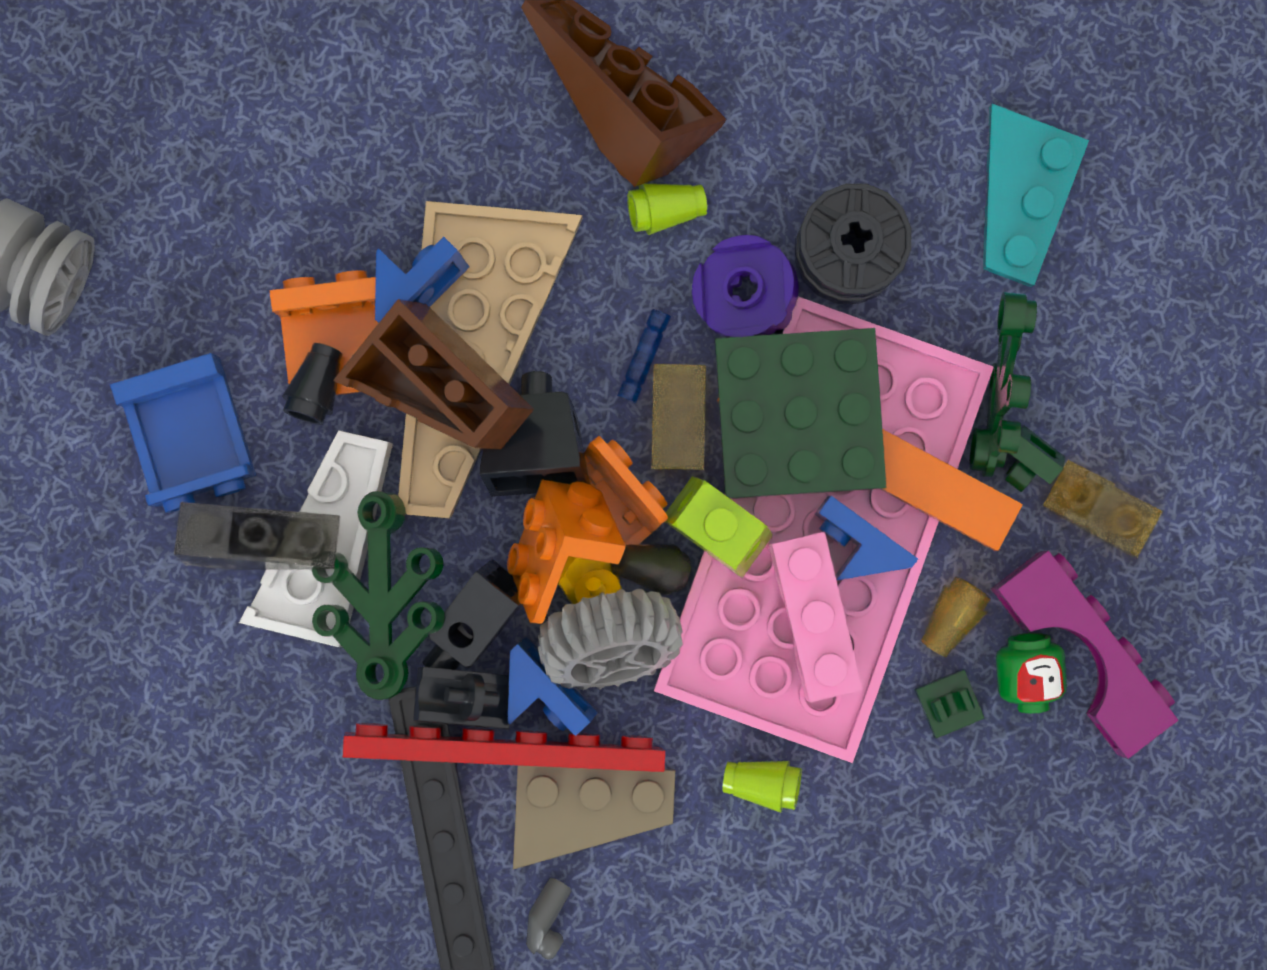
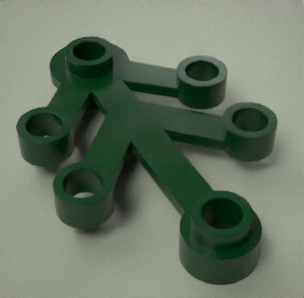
(1006, 389)
(380, 603)

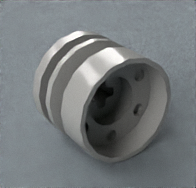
(40, 267)

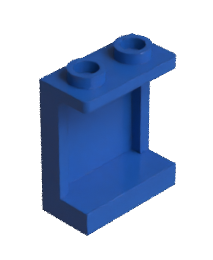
(185, 431)

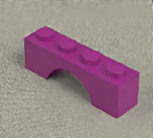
(1125, 705)

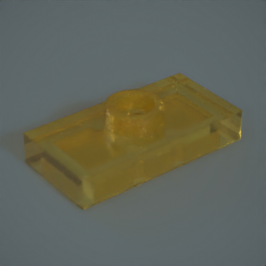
(678, 417)

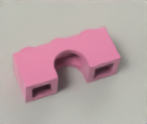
(815, 617)

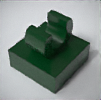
(1034, 458)
(949, 703)

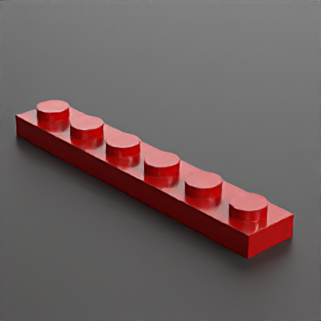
(480, 747)

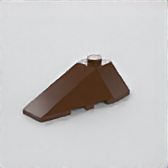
(629, 109)

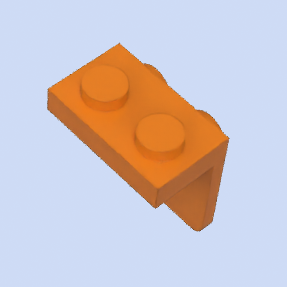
(327, 314)
(633, 505)
(557, 525)

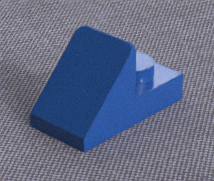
(430, 276)
(874, 550)
(529, 681)

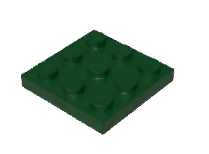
(800, 413)

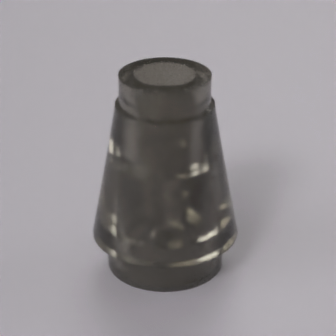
(655, 567)

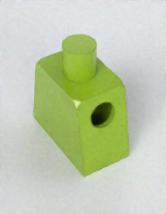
(718, 525)

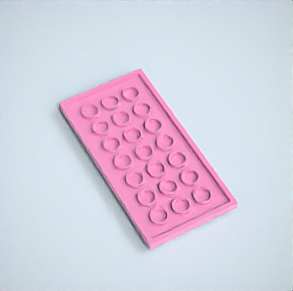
(737, 629)

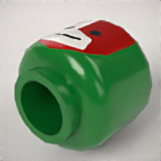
(1031, 672)

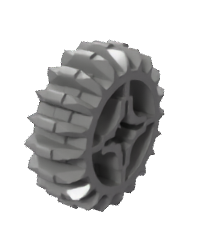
(610, 639)

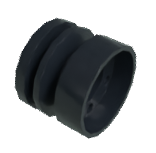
(834, 268)

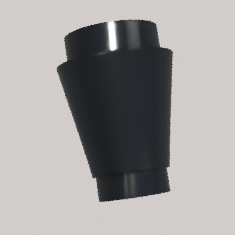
(312, 388)

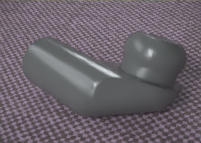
(542, 916)

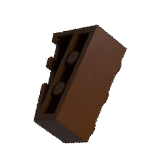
(435, 376)

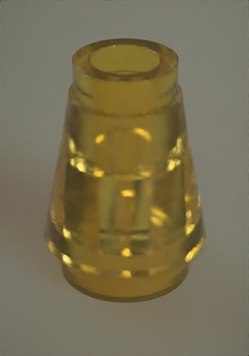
(954, 615)

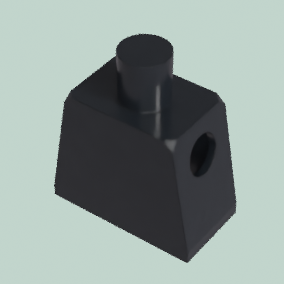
(542, 447)
(483, 604)

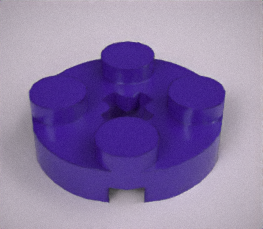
(723, 270)

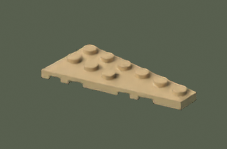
(494, 310)

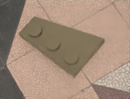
(583, 808)

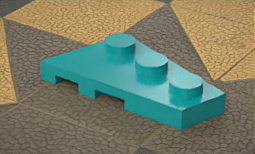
(1027, 189)

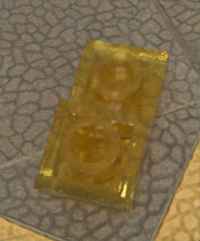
(1102, 509)

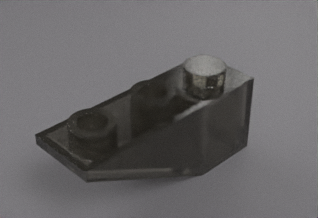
(255, 538)

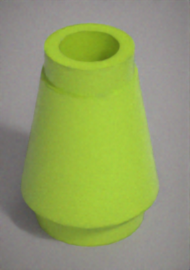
(664, 206)
(764, 783)

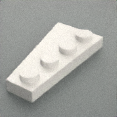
(291, 596)

